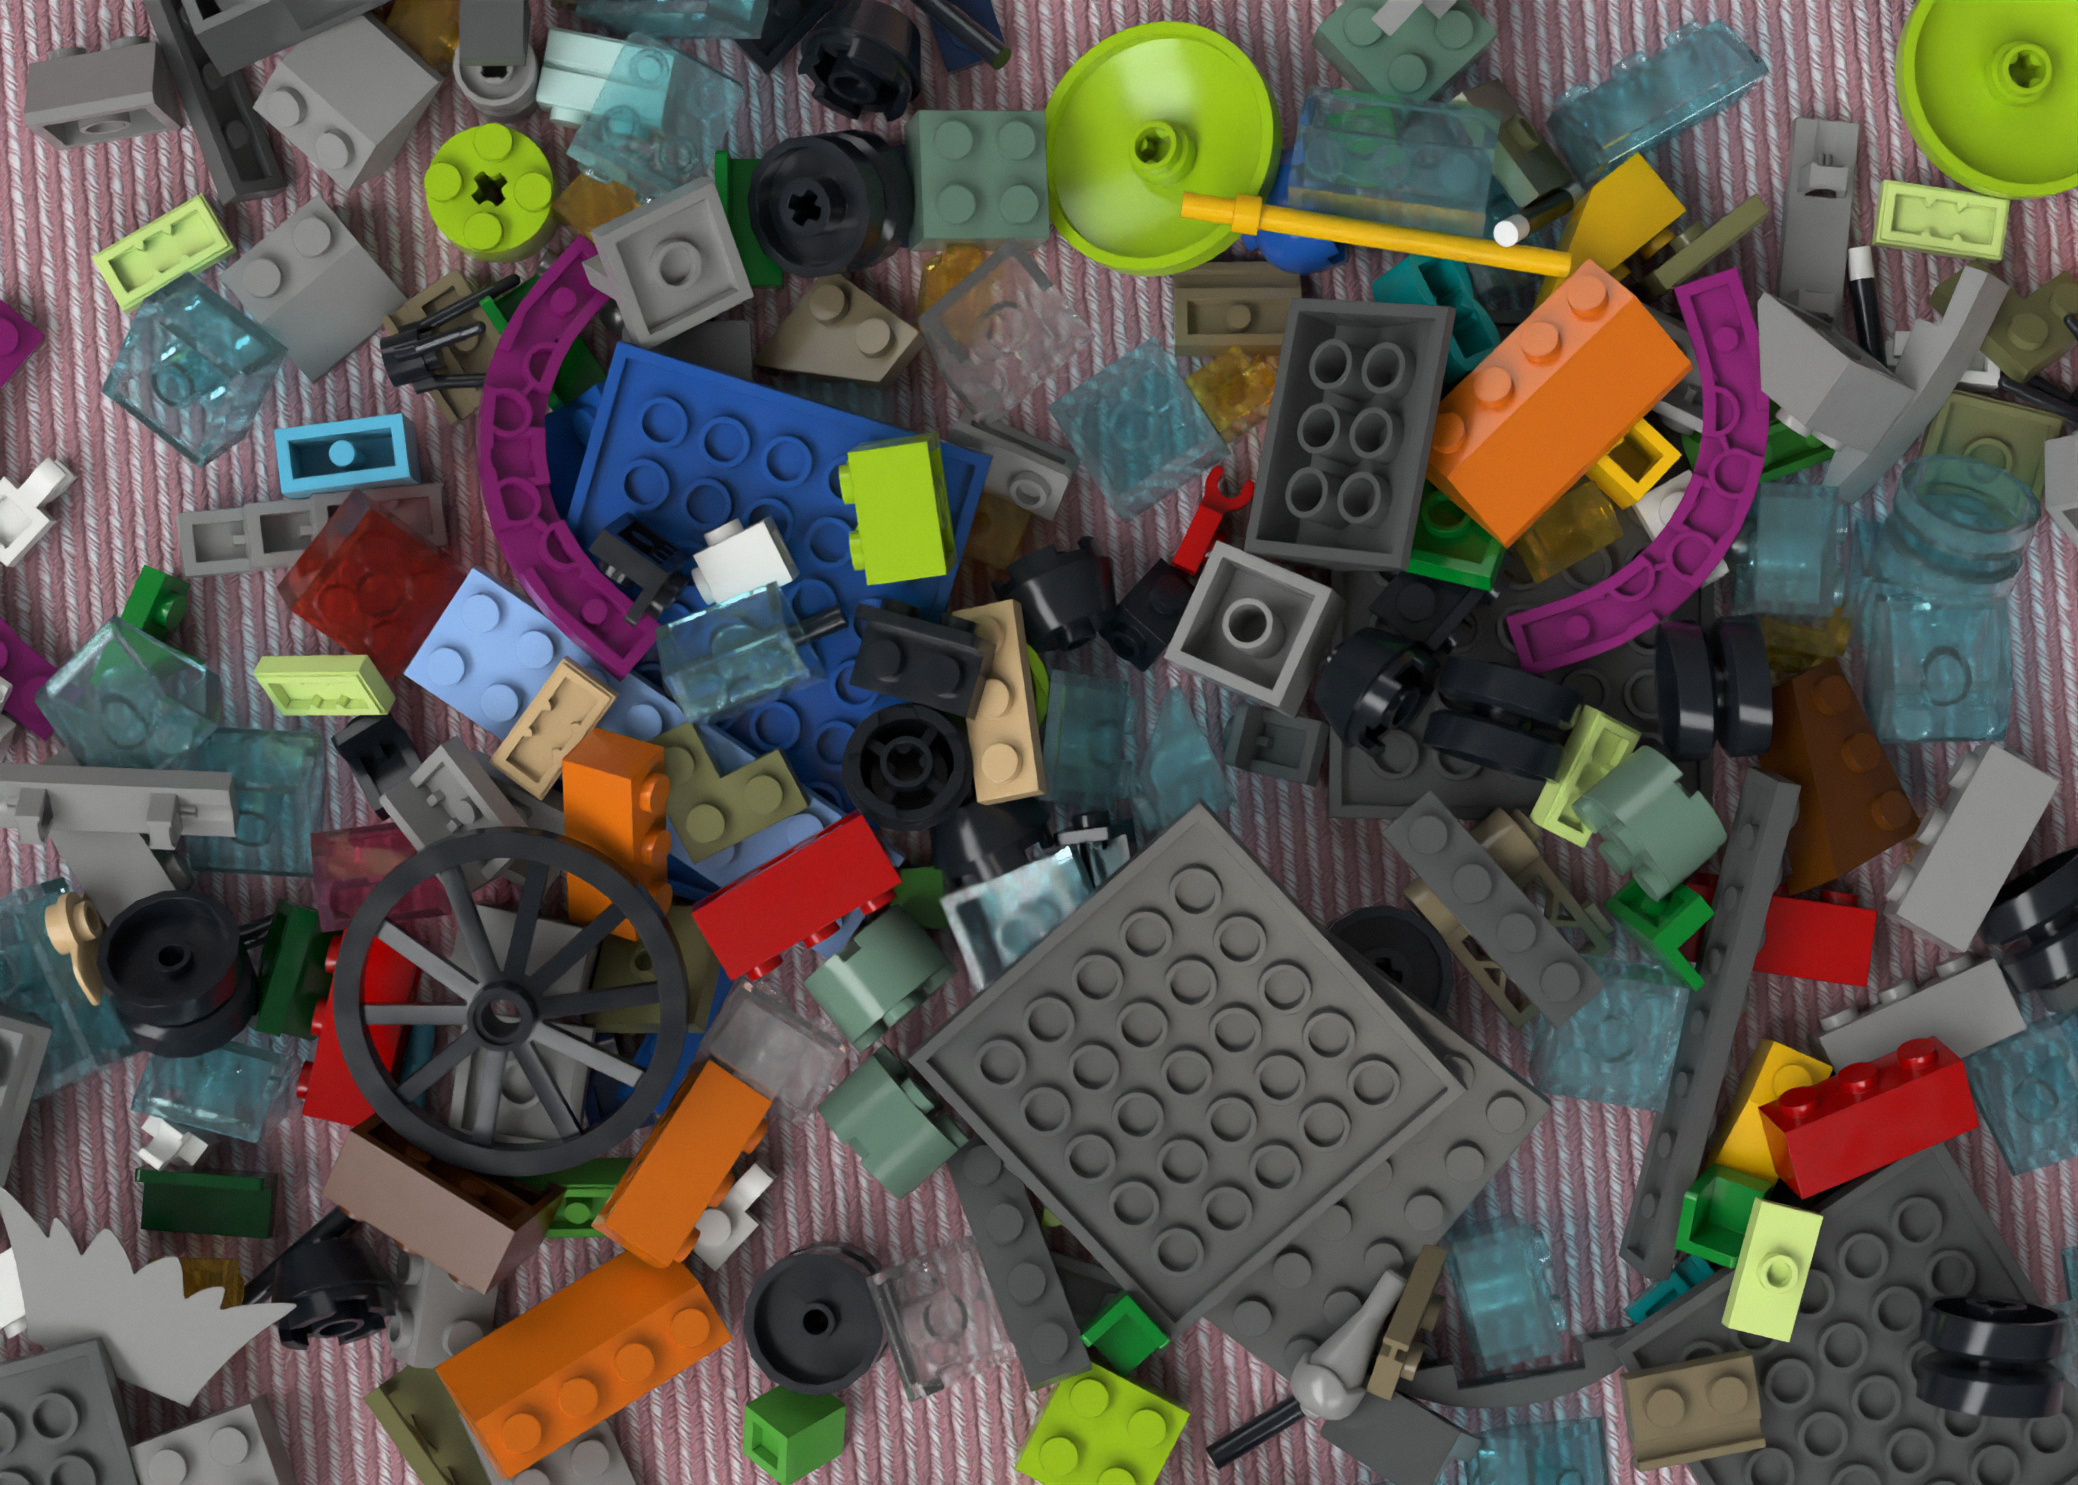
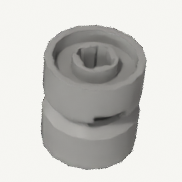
(501, 92)

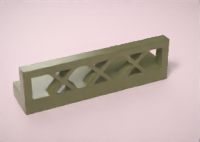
(426, 1427)

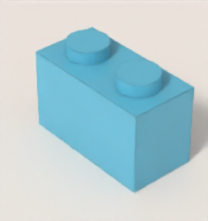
(347, 455)

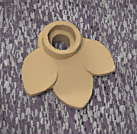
(77, 929)

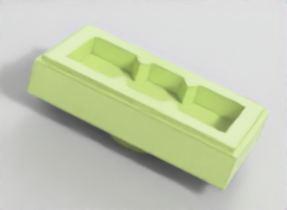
(1940, 221)
(163, 250)
(324, 685)
(1593, 751)
(1772, 1269)

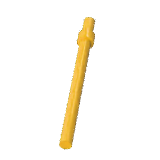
(1248, 215)

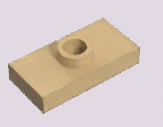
(551, 726)

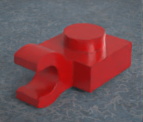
(1203, 529)

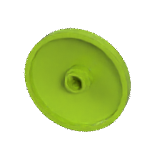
(1993, 92)
(1140, 126)

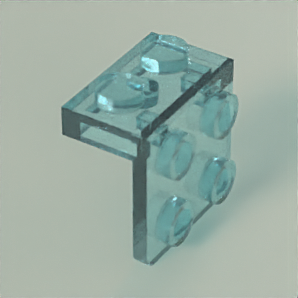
(656, 119)

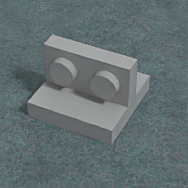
(669, 263)
(520, 1111)

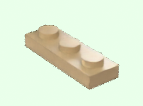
(1005, 729)

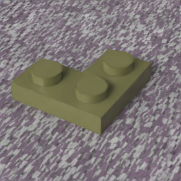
(2026, 331)
(720, 808)

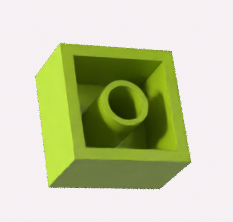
(899, 509)
(1102, 1430)

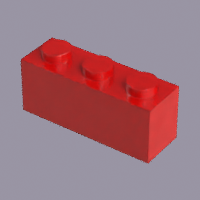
(798, 896)
(1805, 937)
(327, 1081)
(1868, 1116)

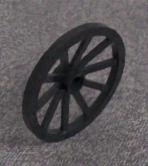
(395, 1102)

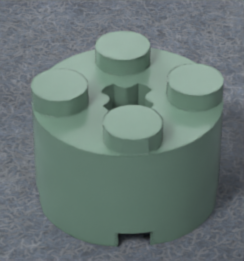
(1650, 822)
(879, 977)
(892, 1123)

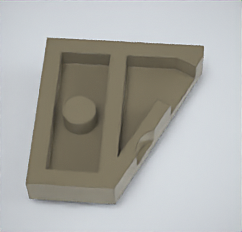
(841, 337)

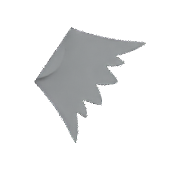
(142, 1316)

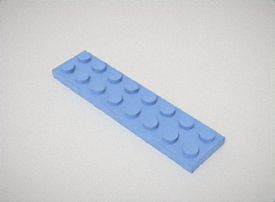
(499, 651)

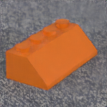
(1551, 402)
(580, 1358)

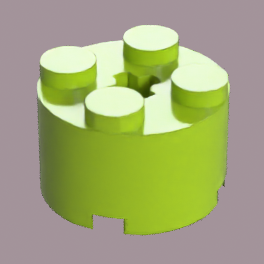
(458, 201)

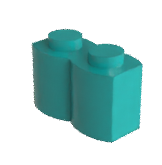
(1443, 283)

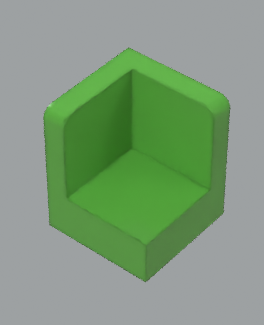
(793, 1432)

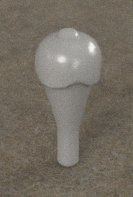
(1332, 1376)

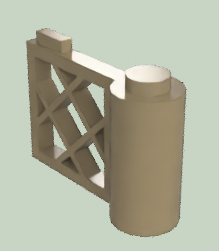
(1511, 845)

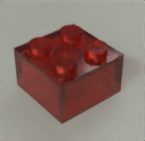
(372, 583)

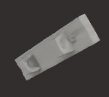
(1814, 226)
(117, 801)

